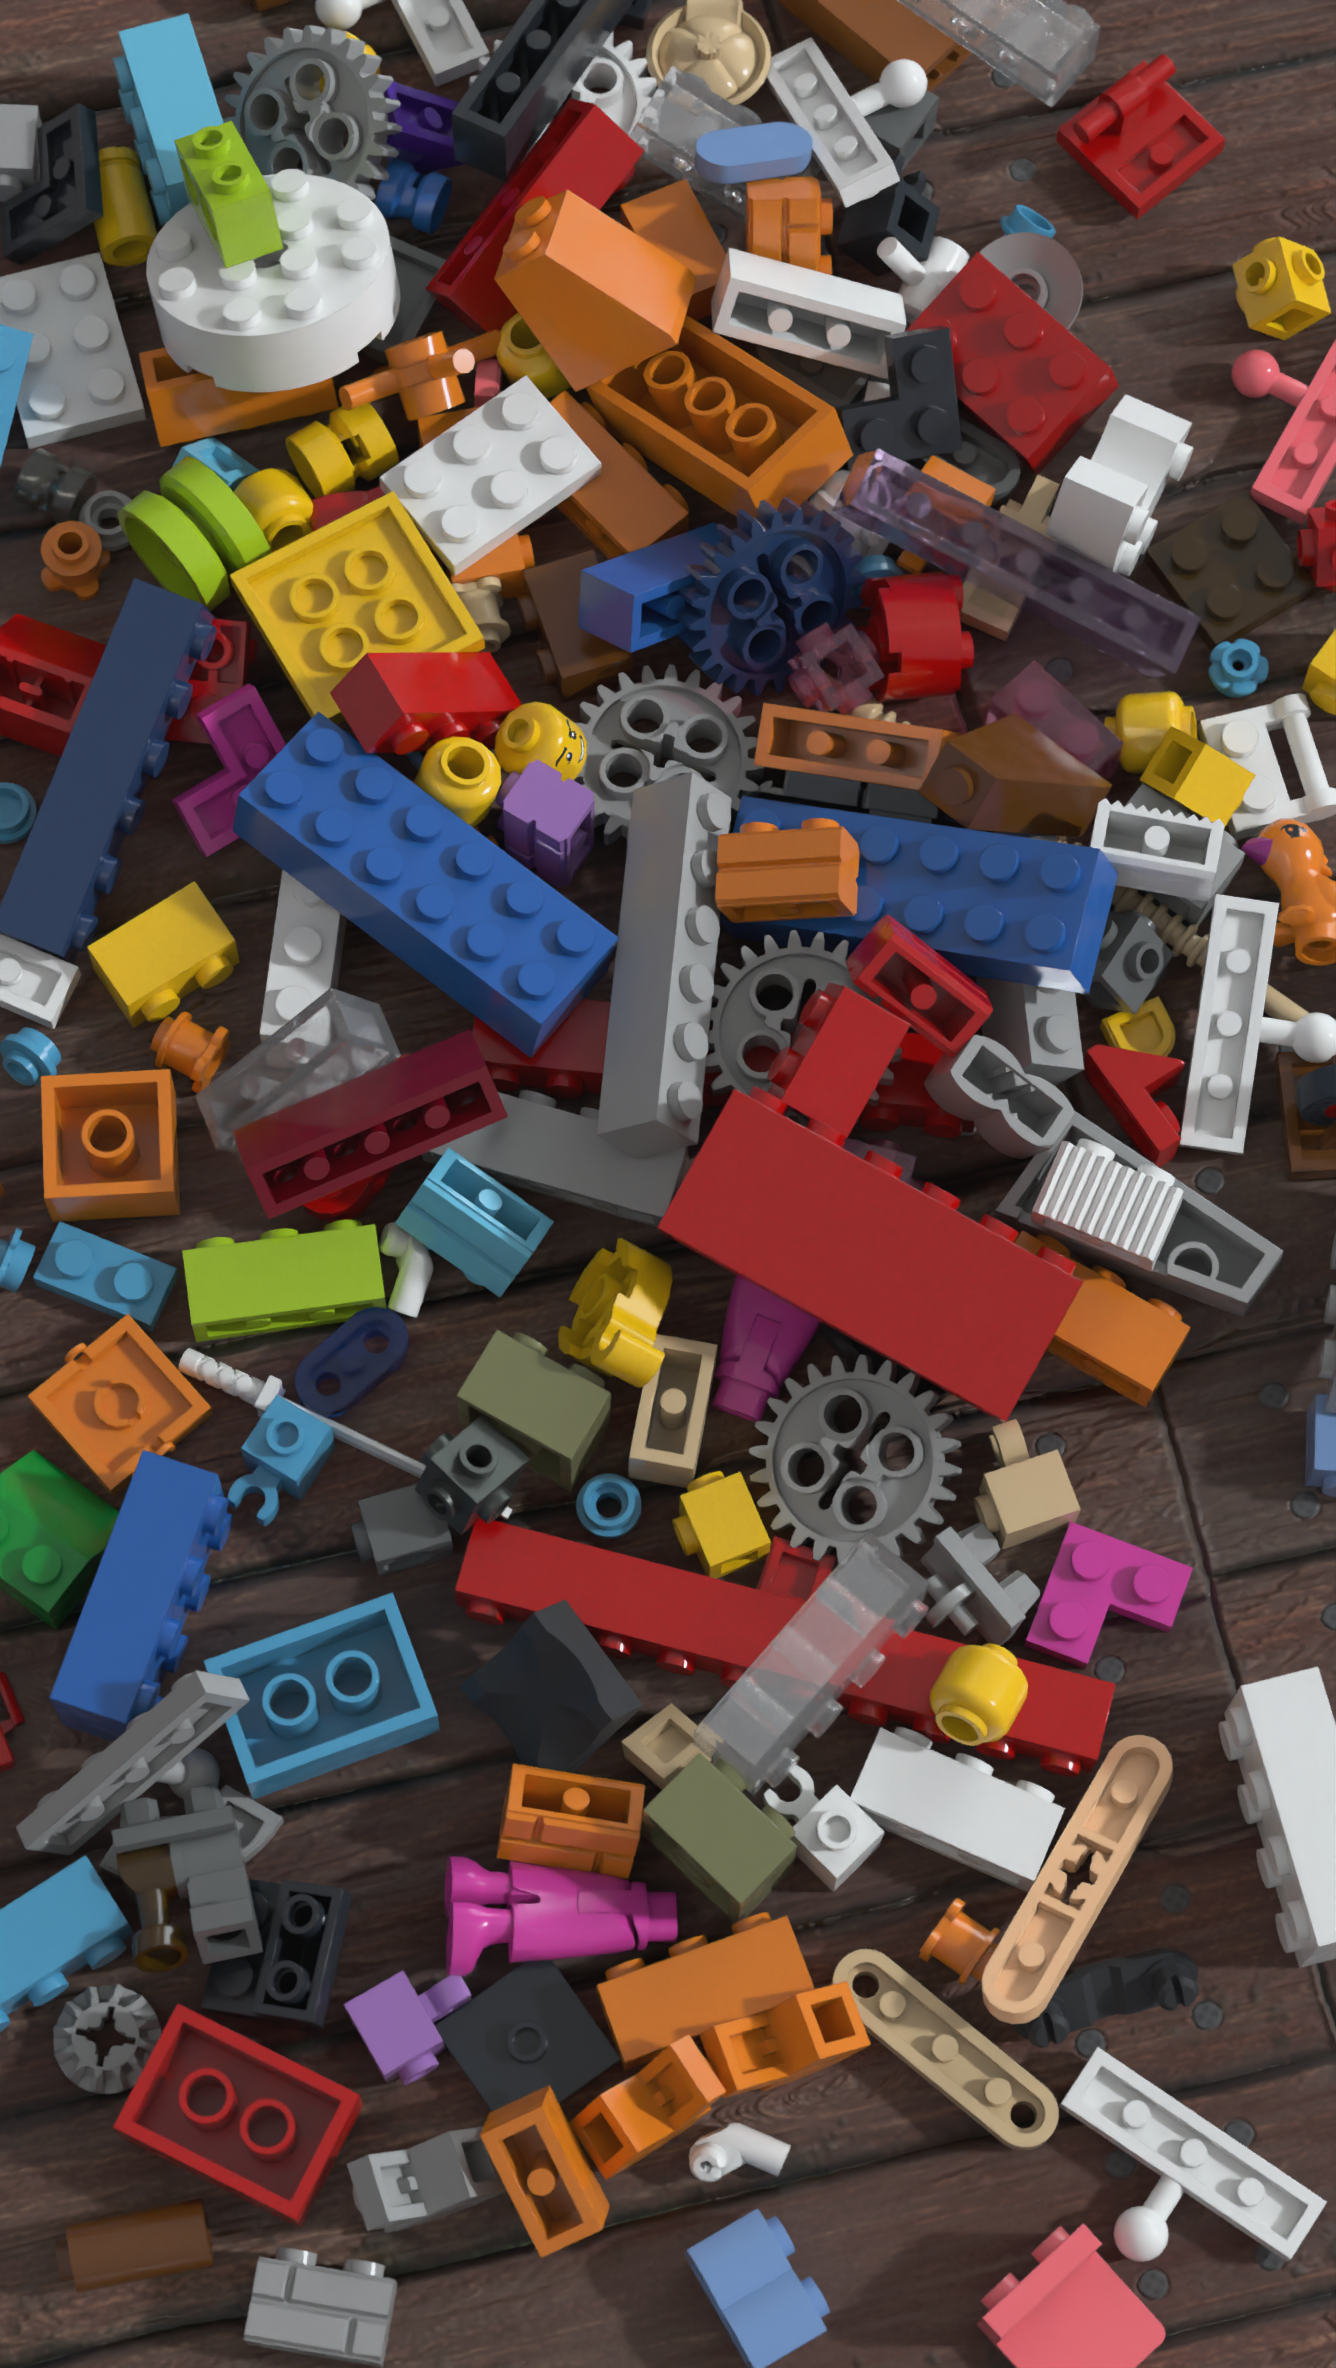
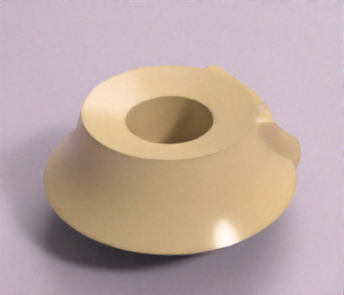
(714, 43)

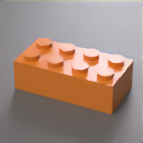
(723, 422)

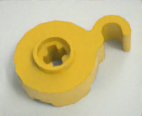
(619, 1314)

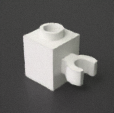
(830, 1832)

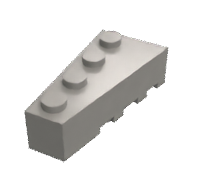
(1203, 1255)

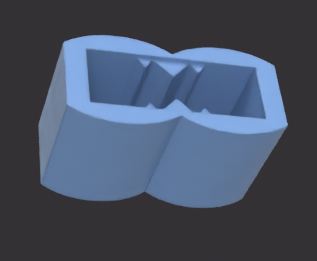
(757, 2290)

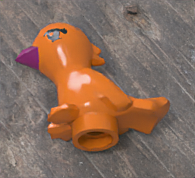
(1297, 865)

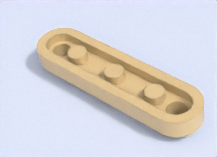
(949, 2051)

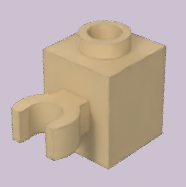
(1026, 1493)

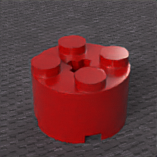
(917, 634)

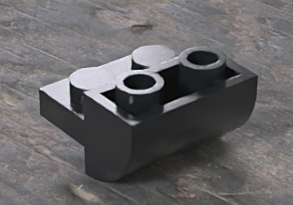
(296, 1971)

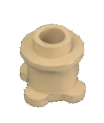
(483, 604)

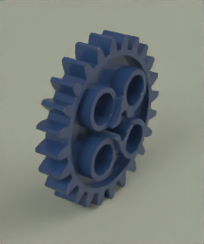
(732, 602)

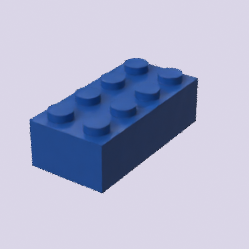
(142, 1596)

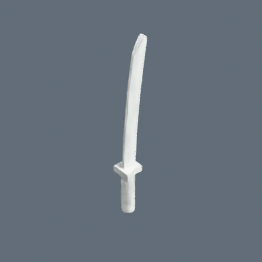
(261, 1395)

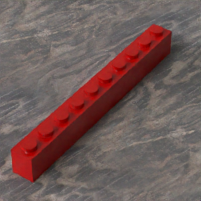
(726, 1626)

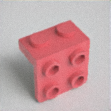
(1070, 2311)

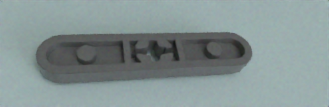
(839, 386)

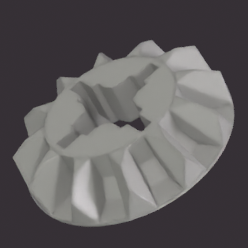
(80, 2056)

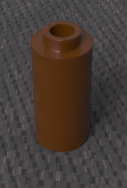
(135, 2246)

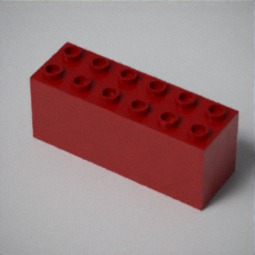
(871, 1252)

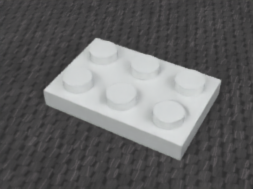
(78, 358)
(491, 475)

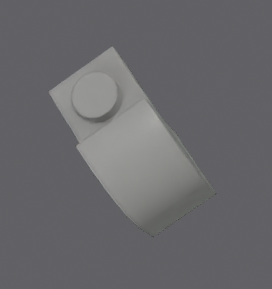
(424, 2181)

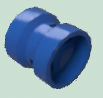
(414, 196)

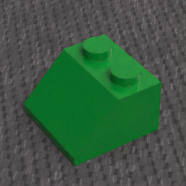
(49, 1537)

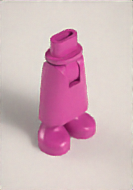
(758, 1349)
(548, 1913)

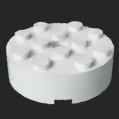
(286, 313)

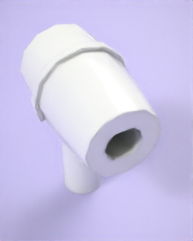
(925, 279)

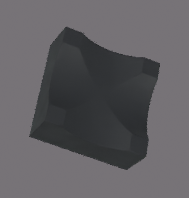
(553, 1691)

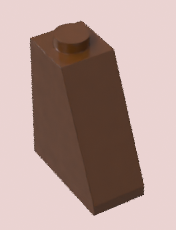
(1014, 782)

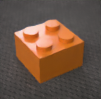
(110, 1145)

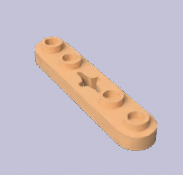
(1045, 1930)

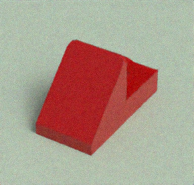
(1127, 1086)

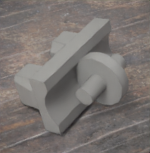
(967, 1589)

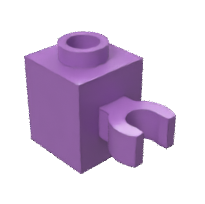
(400, 2026)

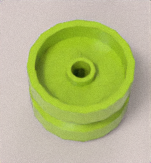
(193, 533)

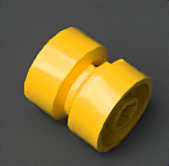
(323, 460)

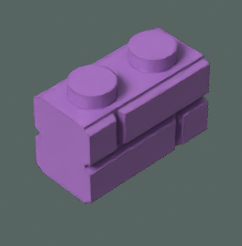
(547, 822)

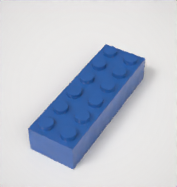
(424, 884)
(973, 896)

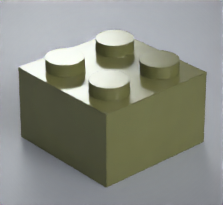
(539, 1405)
(720, 1836)

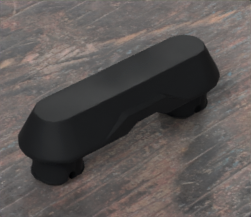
(1111, 1988)

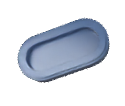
(753, 152)

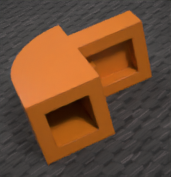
(786, 2041)
(648, 2108)

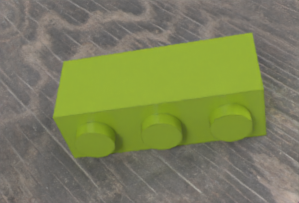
(282, 1280)

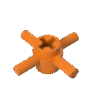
(422, 374)

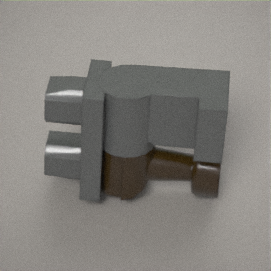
(181, 1859)

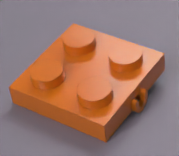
(119, 1402)

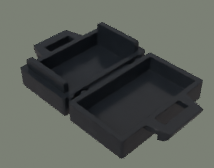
(880, 799)

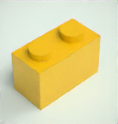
(164, 955)

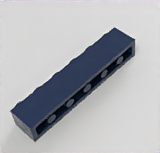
(105, 770)

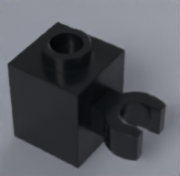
(893, 212)

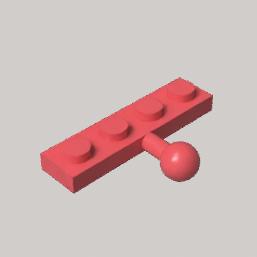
(1307, 446)

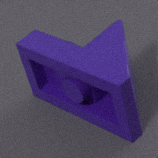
(426, 129)

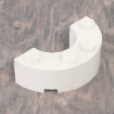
(1110, 499)

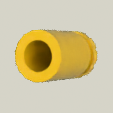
(127, 220)

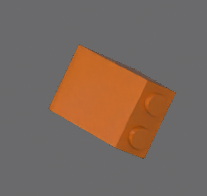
(591, 288)

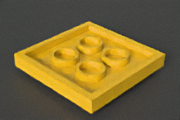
(350, 593)

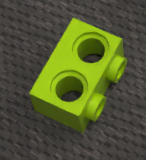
(228, 194)

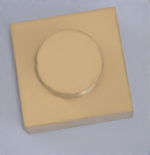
(662, 1746)

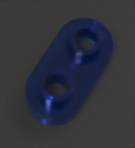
(348, 1361)

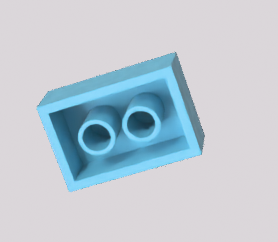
(164, 99)

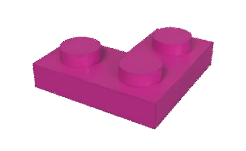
(245, 744)
(1098, 1576)

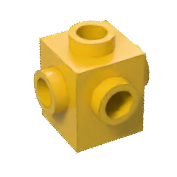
(1281, 287)

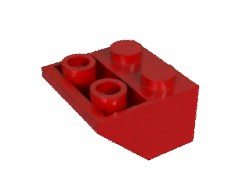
(43, 681)

